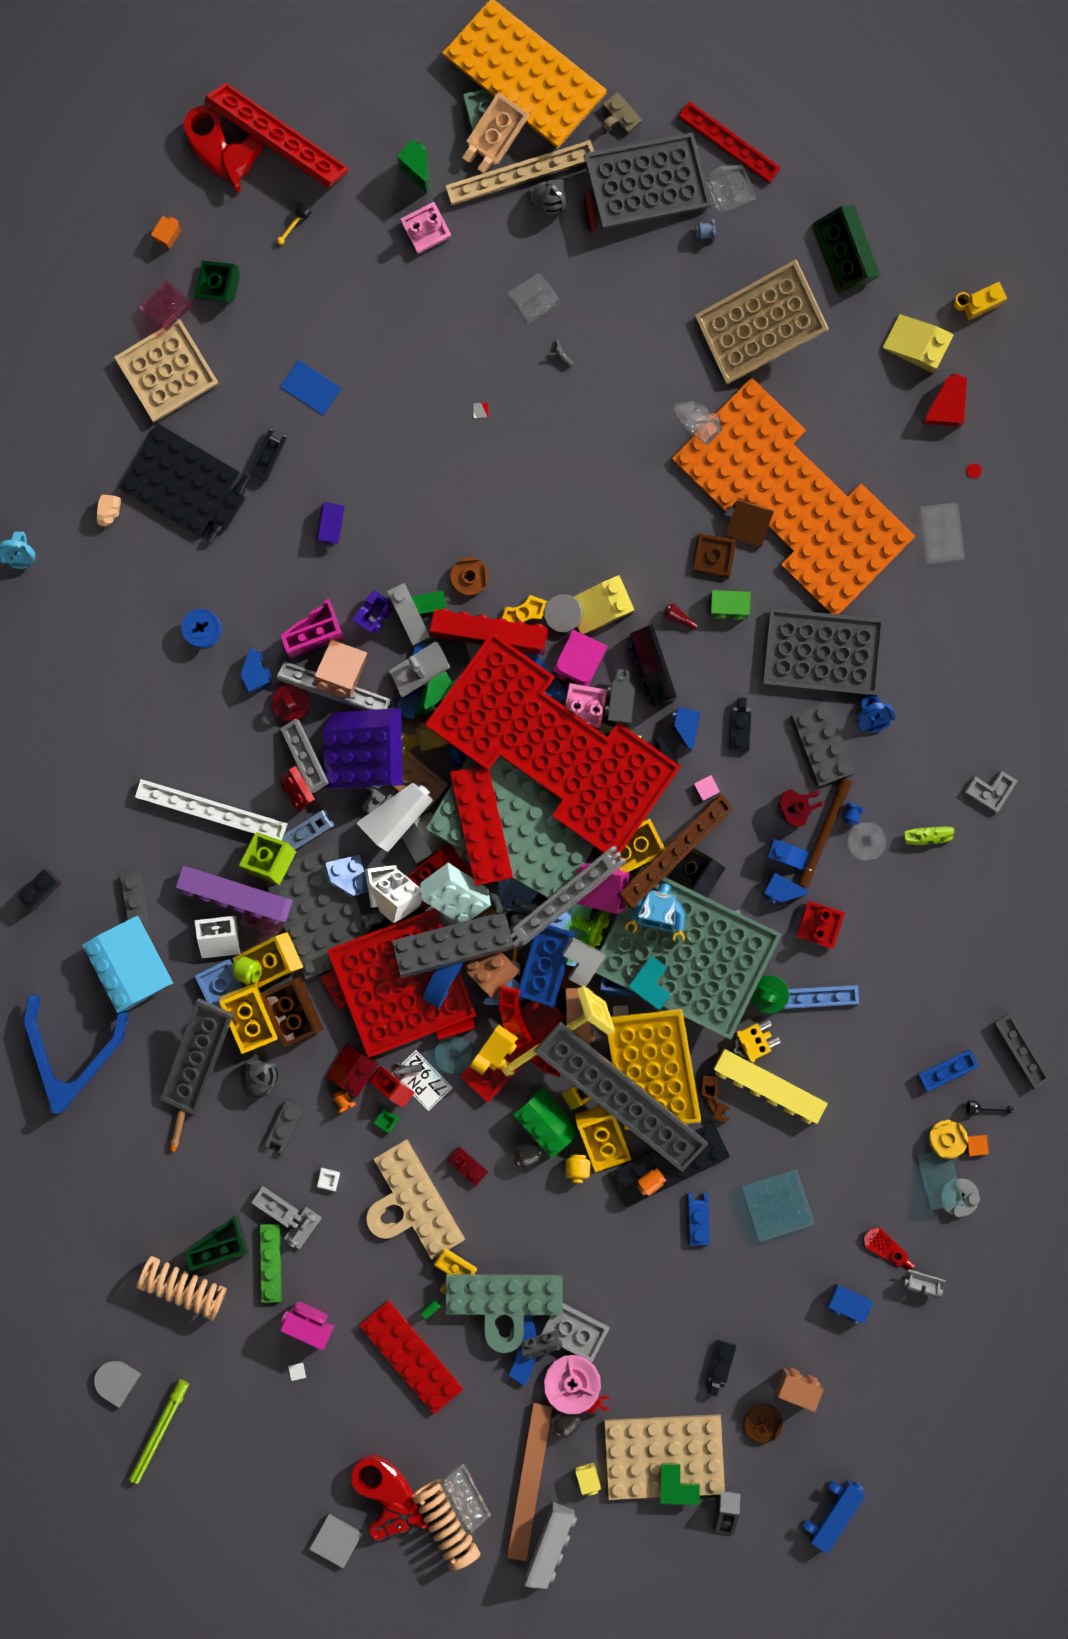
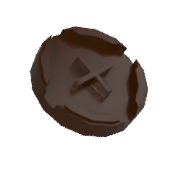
(763, 1423)

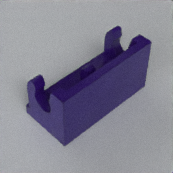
(330, 523)

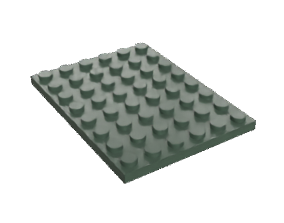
(539, 847)
(708, 972)

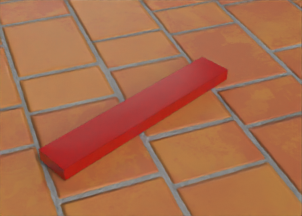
(729, 142)

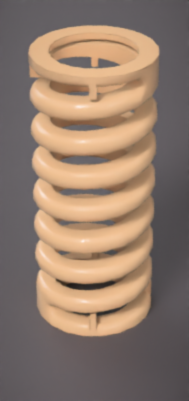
(147, 1281)
(473, 1552)

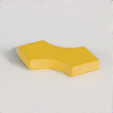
(531, 609)

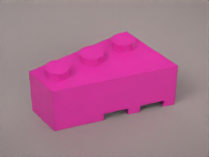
(313, 631)

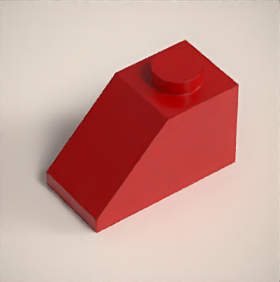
(392, 1087)

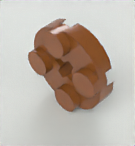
(462, 568)

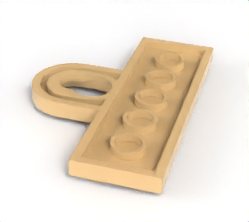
(418, 1199)

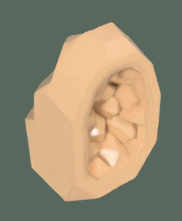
(107, 509)

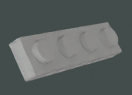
(304, 756)

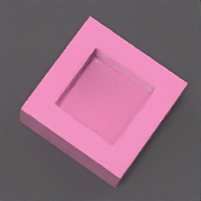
(706, 788)

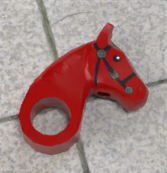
(394, 1492)

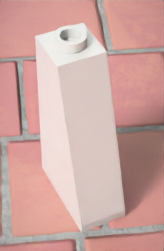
(395, 816)

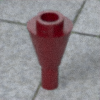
(675, 614)

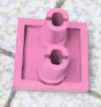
(425, 227)
(586, 703)

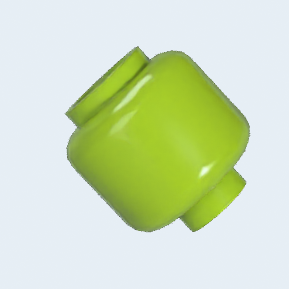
(246, 970)

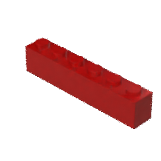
(476, 630)

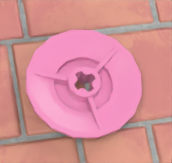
(558, 1388)

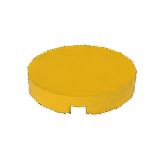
(948, 1139)

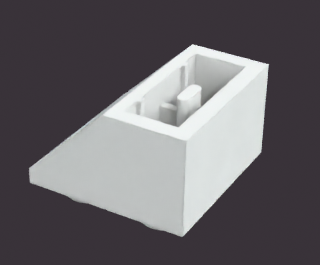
(396, 895)
(218, 936)

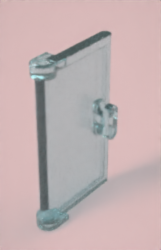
(943, 1186)

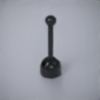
(974, 1108)

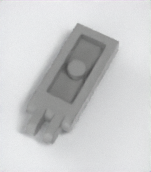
(277, 1207)

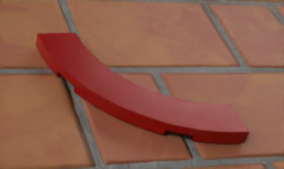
(514, 1024)

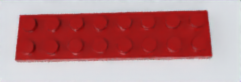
(276, 135)

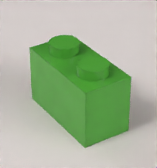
(730, 604)

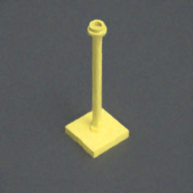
(594, 1011)

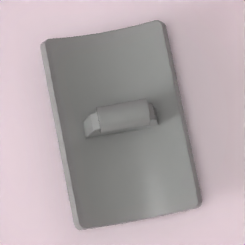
(419, 669)

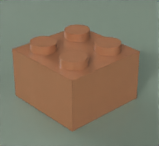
(491, 972)
(799, 1389)

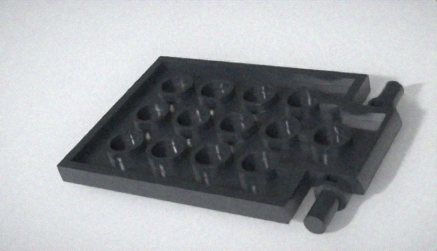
(185, 483)

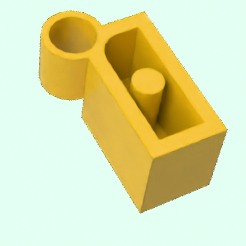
(981, 301)
(494, 1050)

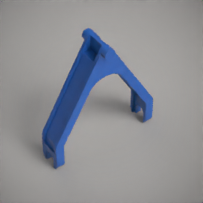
(58, 1092)

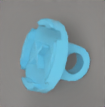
(17, 552)

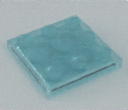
(778, 1205)

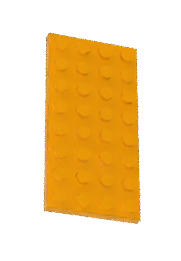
(526, 69)

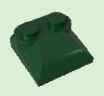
(217, 282)

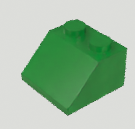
(414, 164)

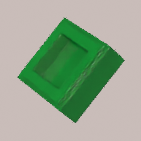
(386, 1120)
(431, 1308)

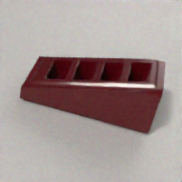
(591, 210)

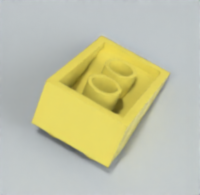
(918, 342)
(603, 604)

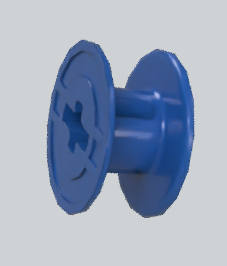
(201, 617)

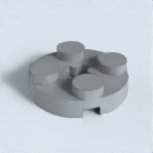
(971, 1199)

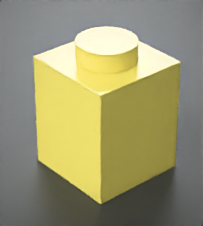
(588, 1479)

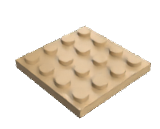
(166, 370)

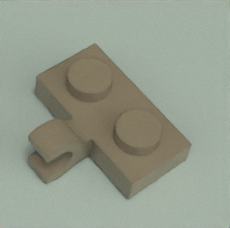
(621, 114)

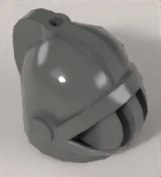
(549, 196)
(260, 1078)

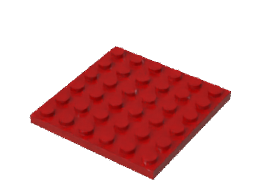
(382, 1003)

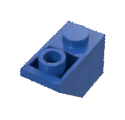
(253, 672)

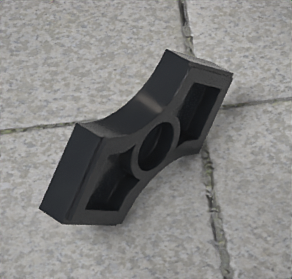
(668, 743)

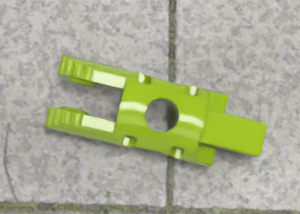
(928, 835)

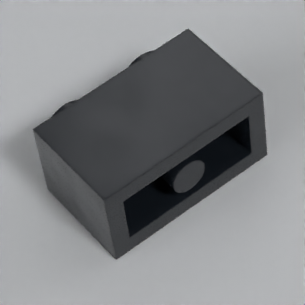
(38, 889)

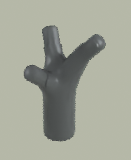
(561, 355)
(405, 1070)

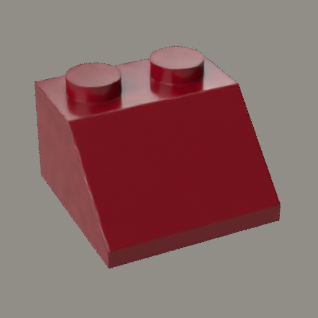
(352, 1070)

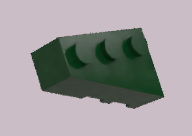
(220, 1246)

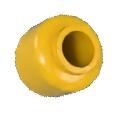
(577, 1168)

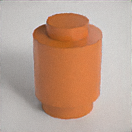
(651, 1182)

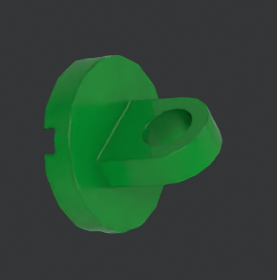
(771, 994)

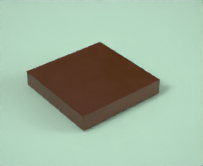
(749, 523)
(714, 555)

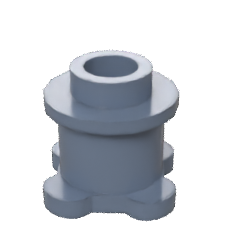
(706, 230)

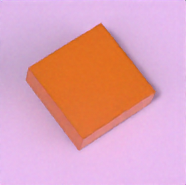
(977, 1145)

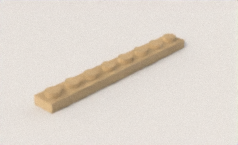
(518, 173)

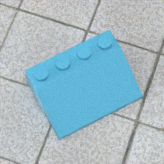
(127, 964)

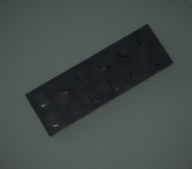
(627, 1176)

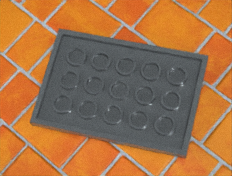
(647, 180)
(823, 651)
(319, 912)

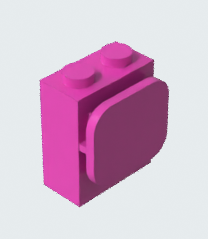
(579, 659)
(605, 895)
(307, 1325)

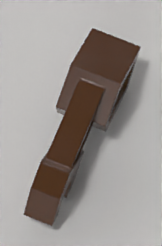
(717, 1108)

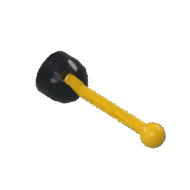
(302, 213)

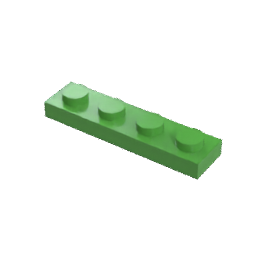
(270, 1262)

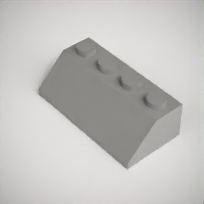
(549, 1546)

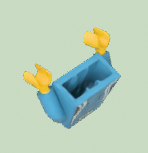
(659, 911)

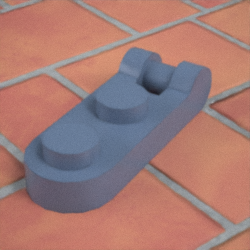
(308, 830)

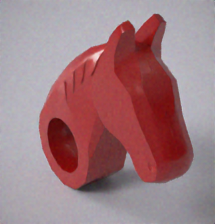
(223, 159)

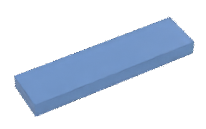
(823, 996)

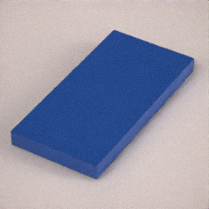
(545, 966)

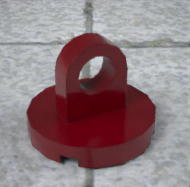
(290, 702)

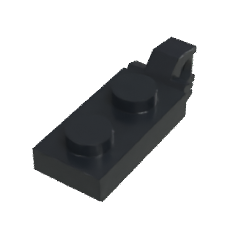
(740, 727)
(720, 1366)

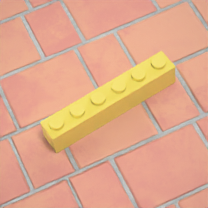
(767, 1084)

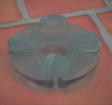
(443, 1050)

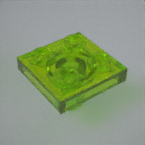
(593, 928)

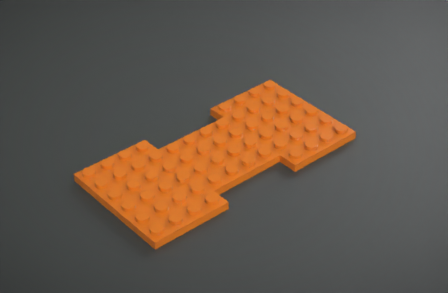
(833, 537)

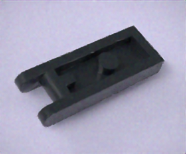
(267, 456)

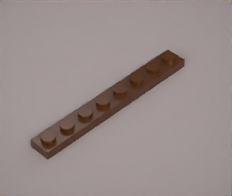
(675, 851)

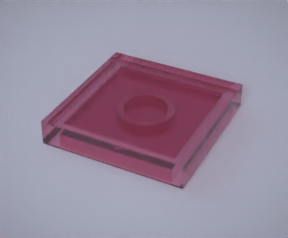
(166, 305)

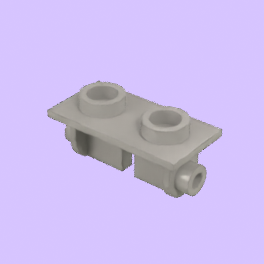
(297, 1236)
(916, 1281)

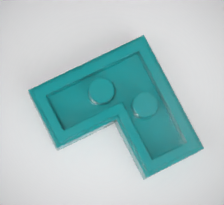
(646, 986)

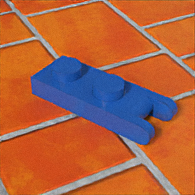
(699, 1220)

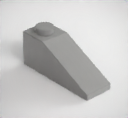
(408, 614)

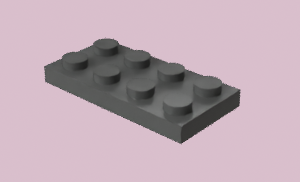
(823, 744)

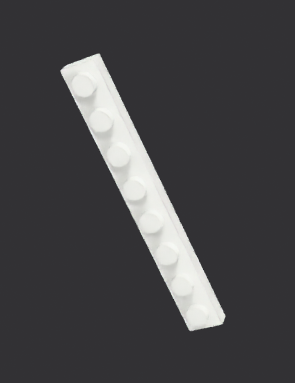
(210, 810)

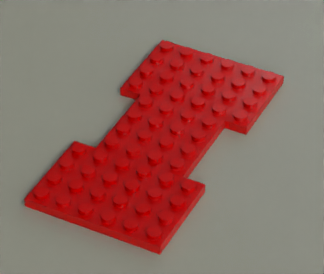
(504, 712)

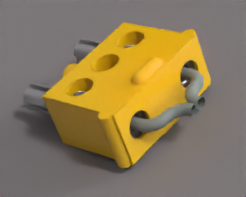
(748, 1042)

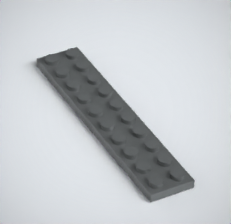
(621, 1096)

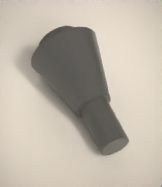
(494, 896)

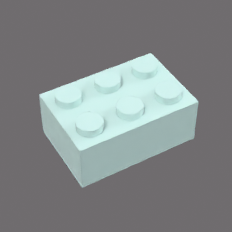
(455, 894)

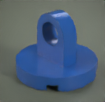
(875, 716)

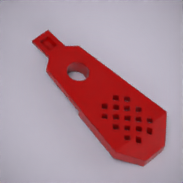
(889, 1249)

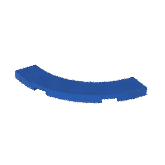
(523, 1366)

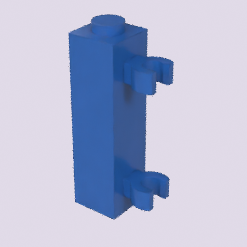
(837, 1516)

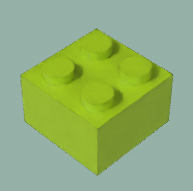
(267, 858)

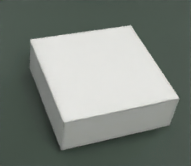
(328, 1179)

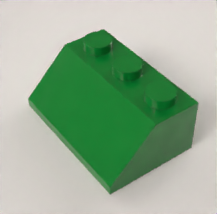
(547, 1123)

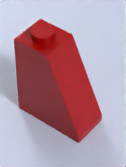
(949, 404)

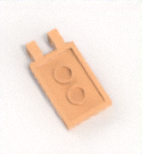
(495, 132)

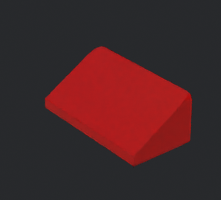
(458, 1028)

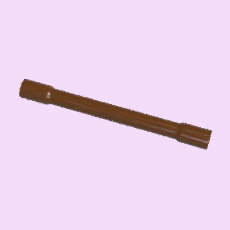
(840, 795)

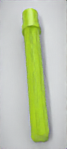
(175, 1398)

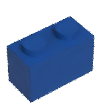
(850, 1304)

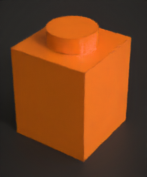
(166, 231)

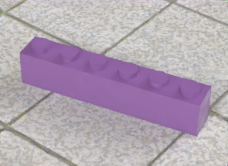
(235, 894)

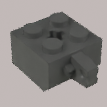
(621, 699)

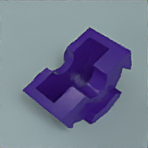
(373, 612)

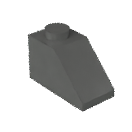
(727, 1512)

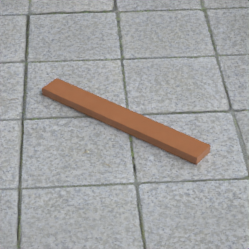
(529, 1481)

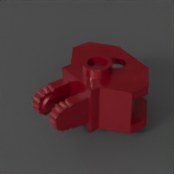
(799, 805)

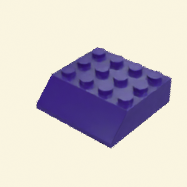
(363, 749)

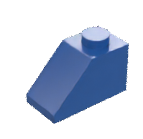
(686, 725)
(787, 854)
(782, 889)

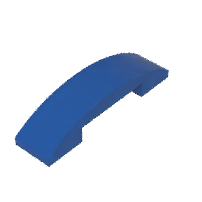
(439, 984)

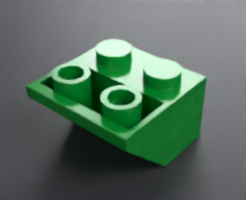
(432, 694)

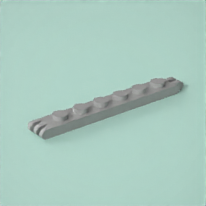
(566, 897)

